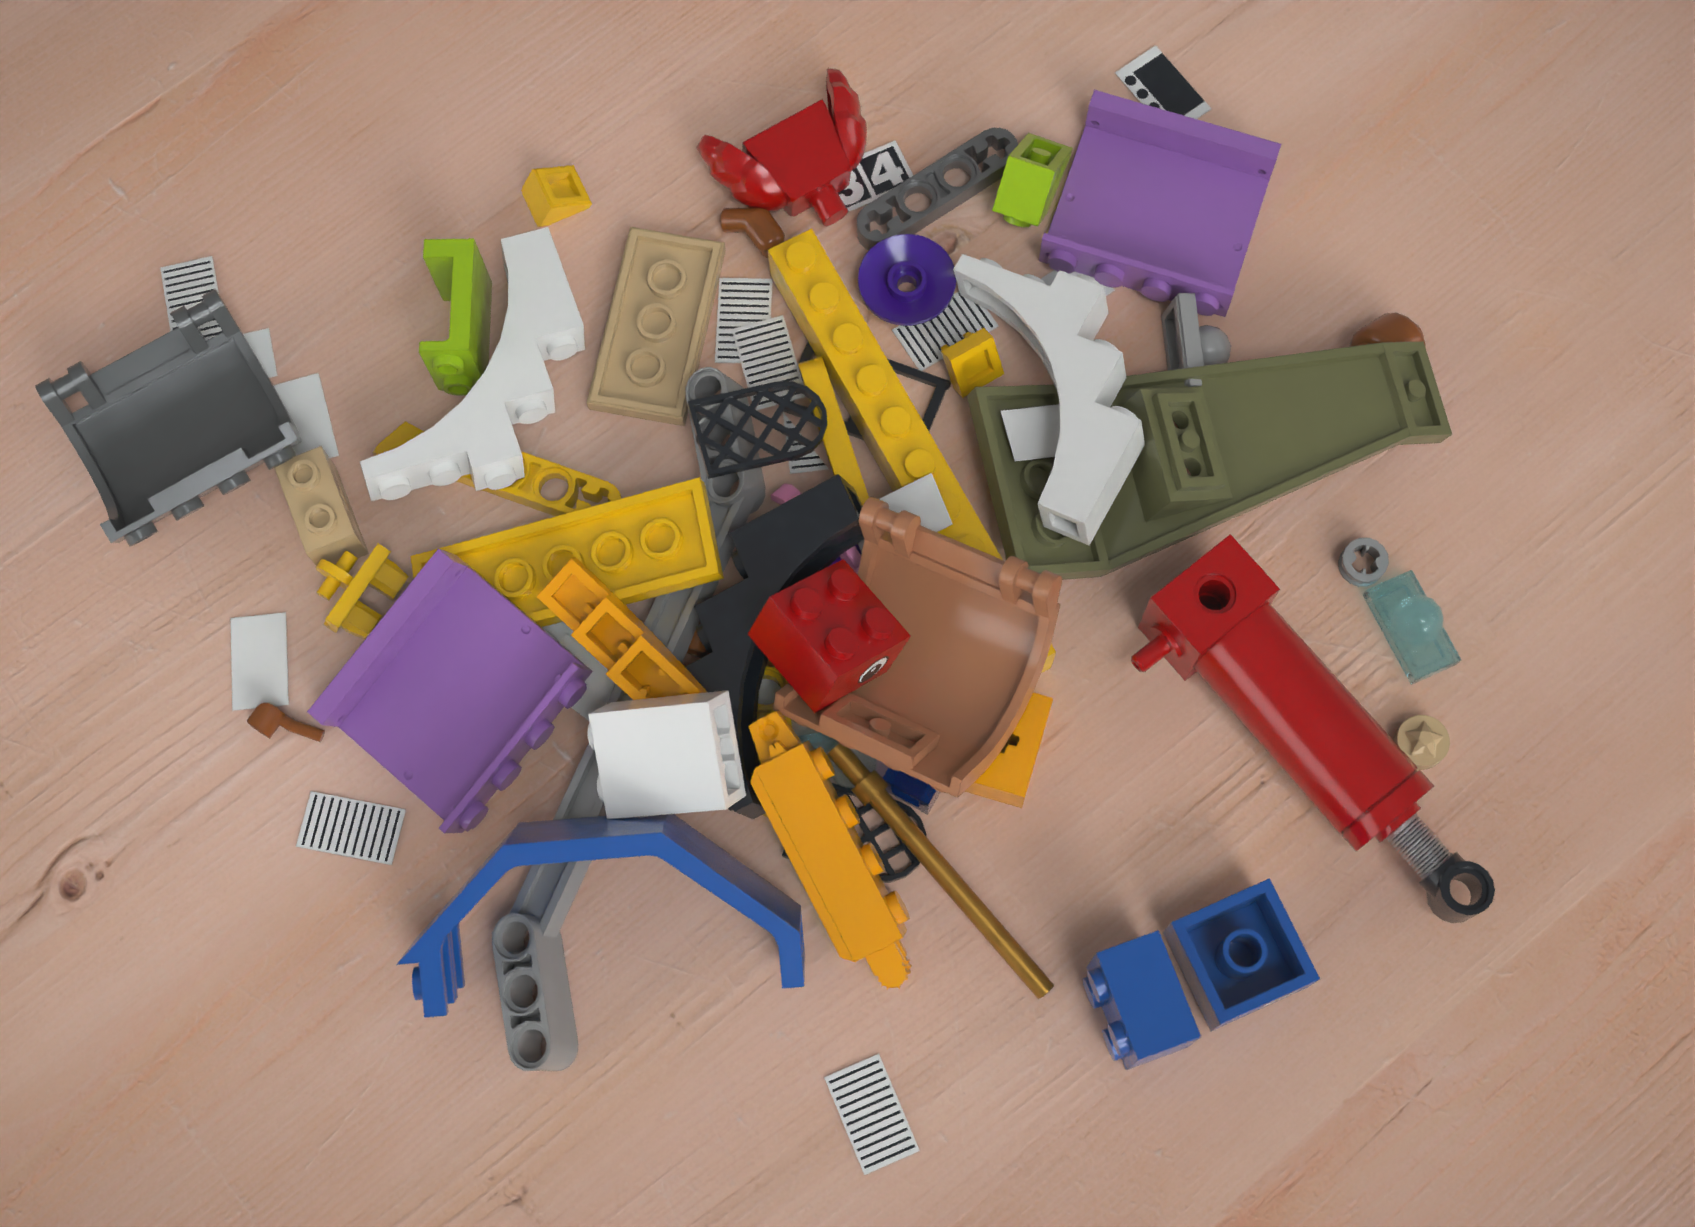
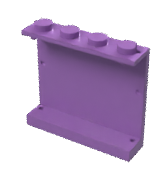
(1159, 203)
(453, 690)

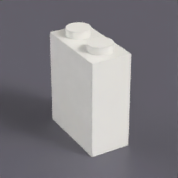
(666, 755)

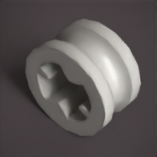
(1378, 567)

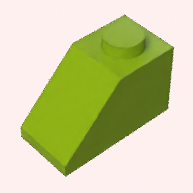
(1031, 180)

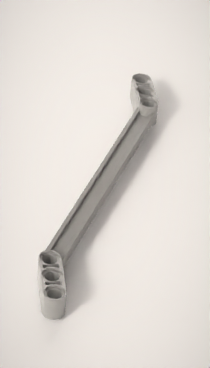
(553, 886)

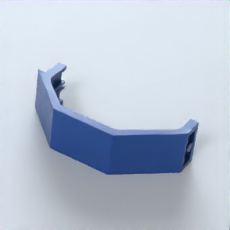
(599, 838)

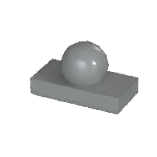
(1188, 343)

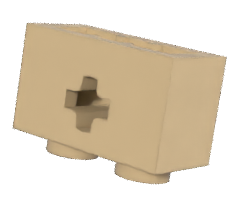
(320, 507)

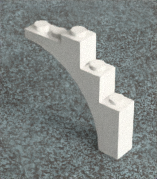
(514, 388)
(1094, 440)

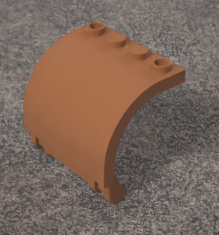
(970, 659)

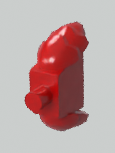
(798, 159)

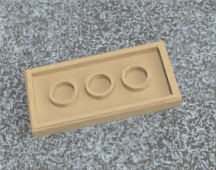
(656, 325)

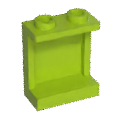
(466, 283)

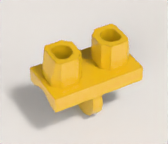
(375, 572)

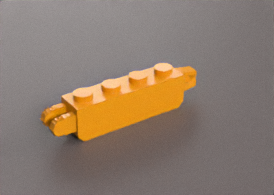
(827, 851)

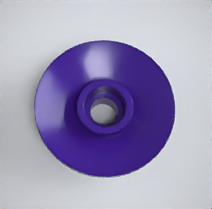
(908, 260)

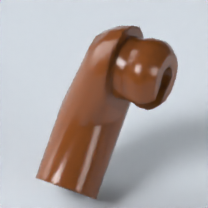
(758, 225)

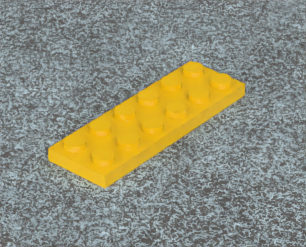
(631, 544)

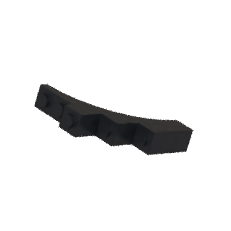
(770, 556)

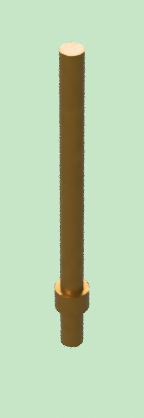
(871, 789)

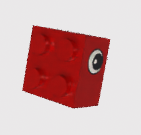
(828, 635)

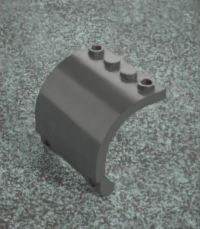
(173, 421)

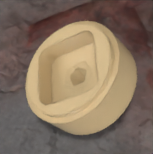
(1423, 740)

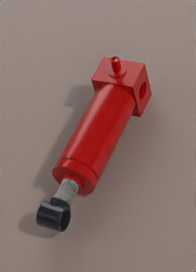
(1223, 626)

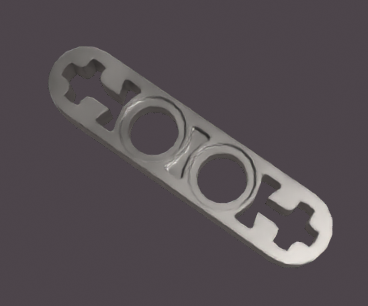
(932, 184)

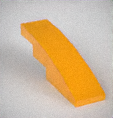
(616, 636)

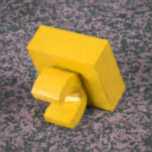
(972, 361)

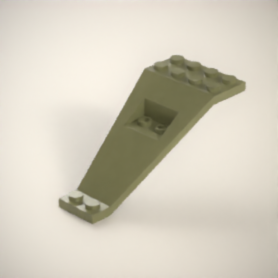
(1242, 435)

